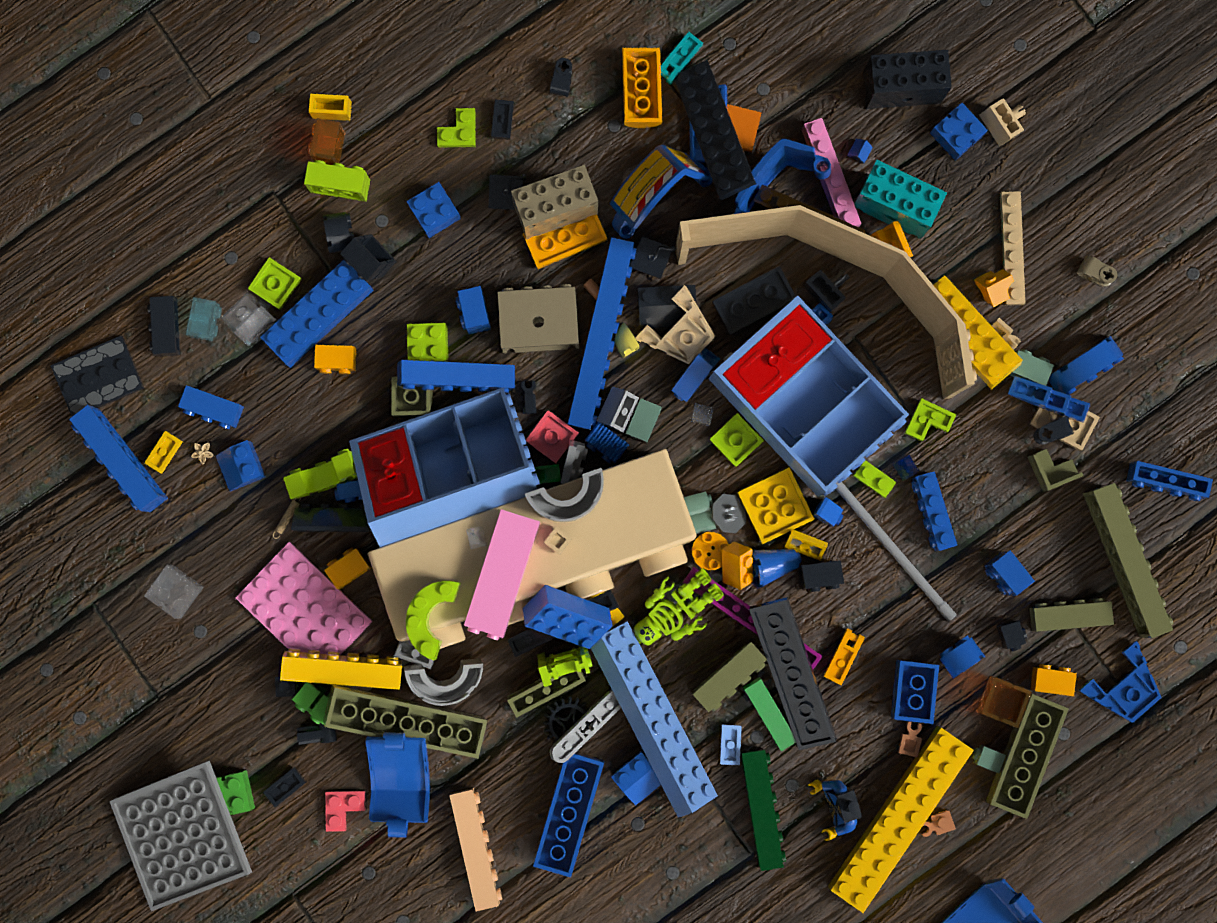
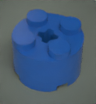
(962, 657)

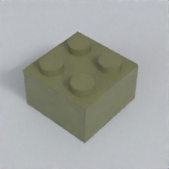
(410, 402)

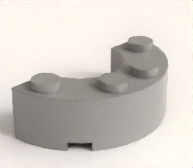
(569, 509)
(446, 691)

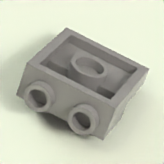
(574, 456)

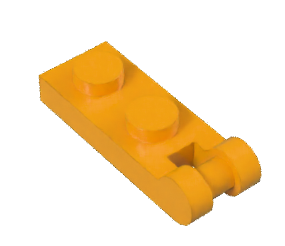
(843, 657)

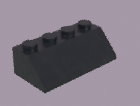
(330, 519)

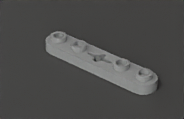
(574, 739)

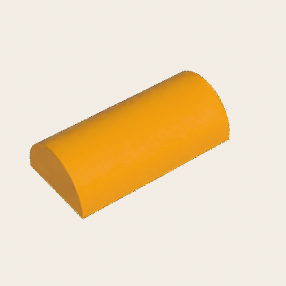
(642, 87)

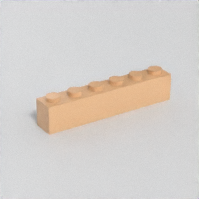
(475, 850)

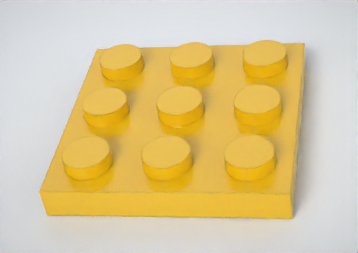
(775, 505)

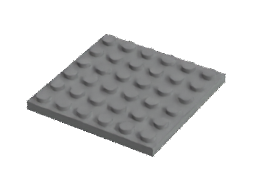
(180, 836)

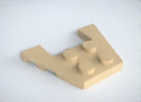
(687, 336)

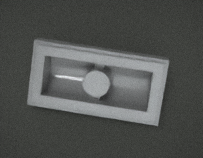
(407, 652)

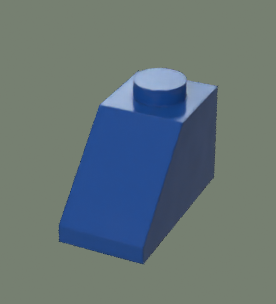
(828, 512)

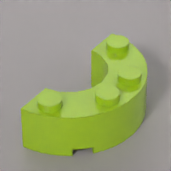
(322, 476)
(418, 616)

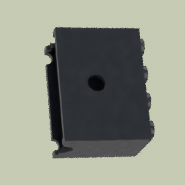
(907, 79)

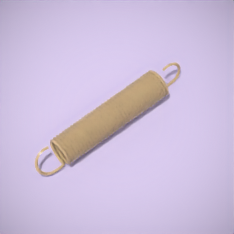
(286, 518)

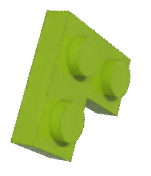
(463, 134)
(926, 415)

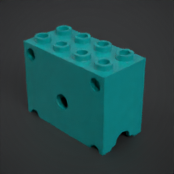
(899, 197)

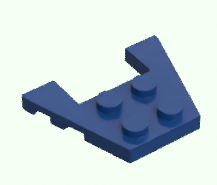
(1132, 694)

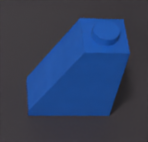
(695, 375)

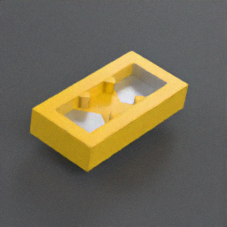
(806, 544)

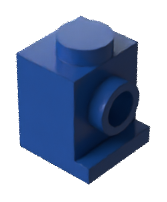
(348, 491)

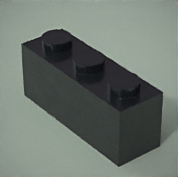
(164, 326)

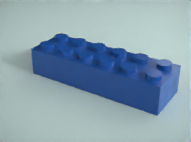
(316, 313)
(118, 459)
(569, 814)

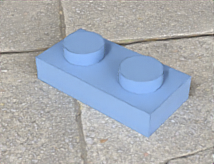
(730, 744)

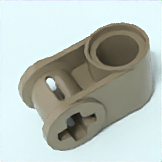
(1094, 270)

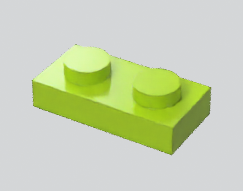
(874, 479)

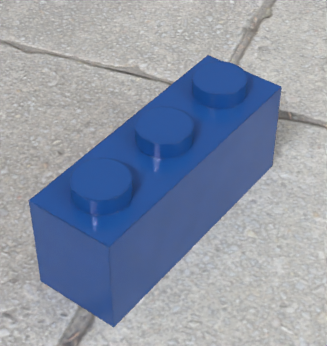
(210, 407)

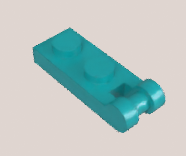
(680, 57)

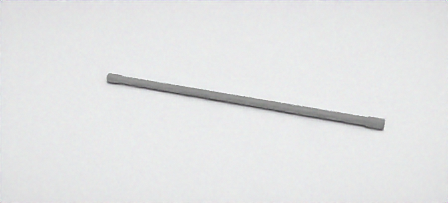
(942, 606)

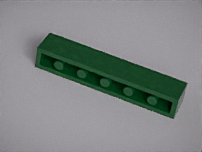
(762, 811)

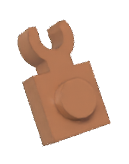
(909, 742)
(940, 822)

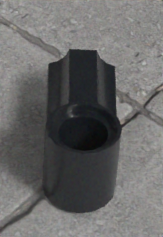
(315, 734)

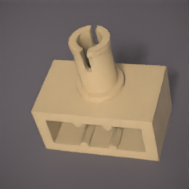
(1003, 121)

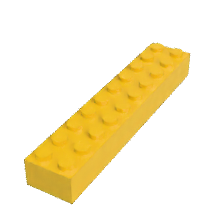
(900, 819)

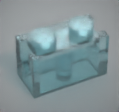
(203, 319)

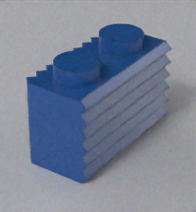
(606, 443)

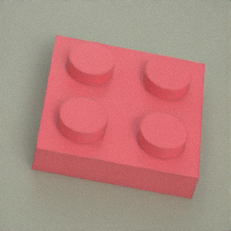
(551, 436)

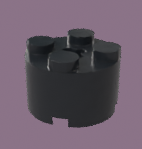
(337, 231)

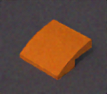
(745, 124)

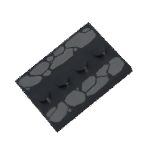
(98, 376)

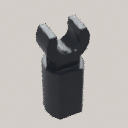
(529, 399)

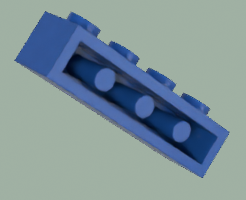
(1170, 480)
(934, 511)

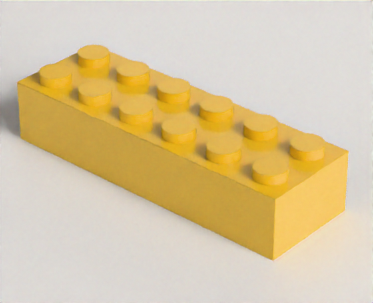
(991, 353)
(341, 669)

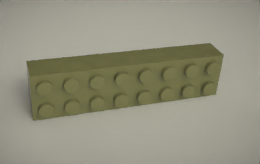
(1128, 561)
(376, 713)

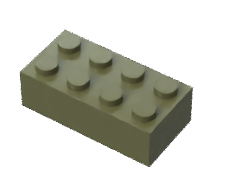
(729, 676)

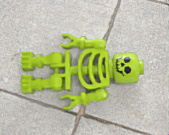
(651, 627)

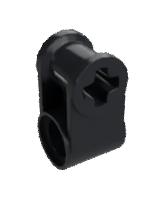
(561, 80)
(1055, 430)

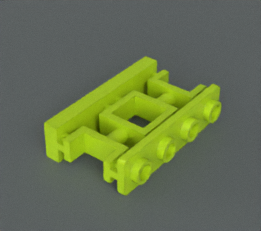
(563, 664)

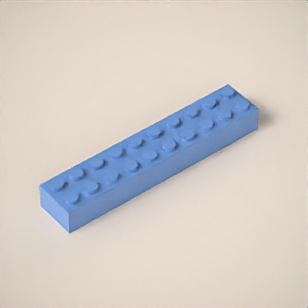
(653, 720)

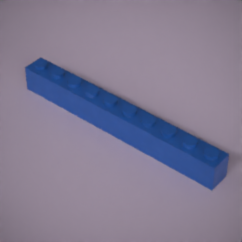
(601, 333)

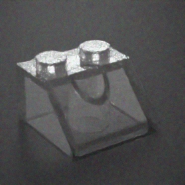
(248, 319)

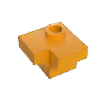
(994, 286)

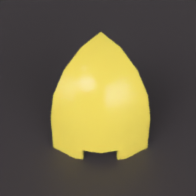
(625, 341)

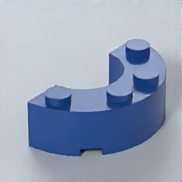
(1086, 366)

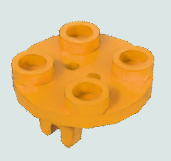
(703, 545)

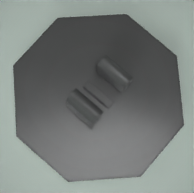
(728, 513)

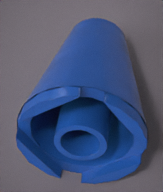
(773, 564)

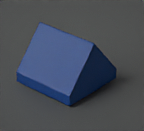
(860, 150)

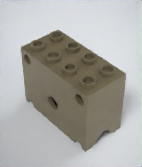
(555, 202)
(526, 307)

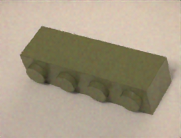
(1071, 616)
(536, 694)

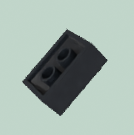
(658, 308)

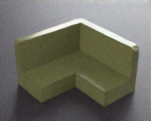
(1050, 475)

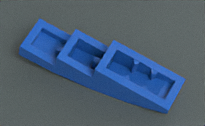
(1049, 399)

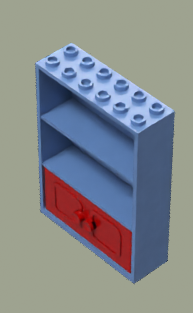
(809, 397)
(443, 467)

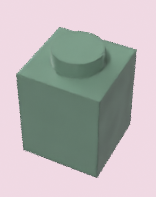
(988, 758)

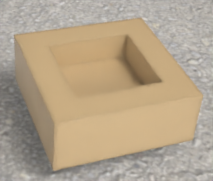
(557, 540)

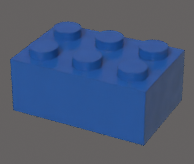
(914, 691)

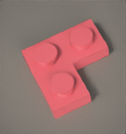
(338, 803)

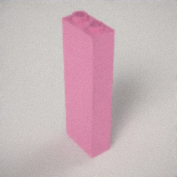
(501, 574)

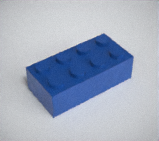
(567, 617)

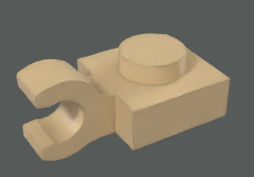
(1005, 332)

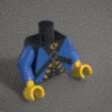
(842, 806)

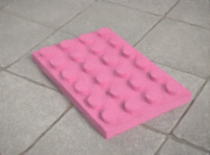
(302, 605)

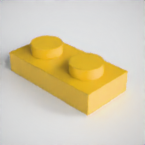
(163, 452)

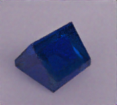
(906, 467)

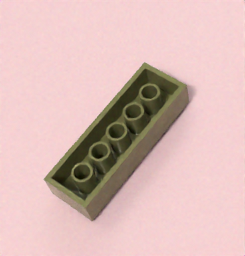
(1027, 756)

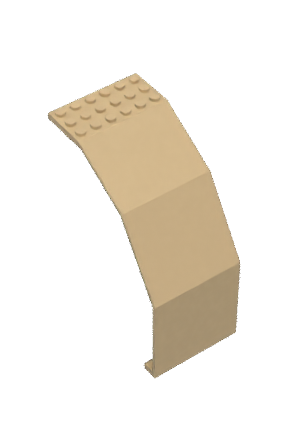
(863, 251)

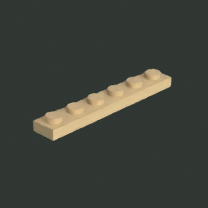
(1013, 245)

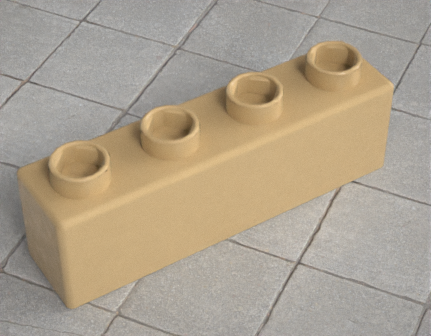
(635, 520)

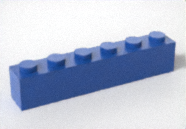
(455, 375)

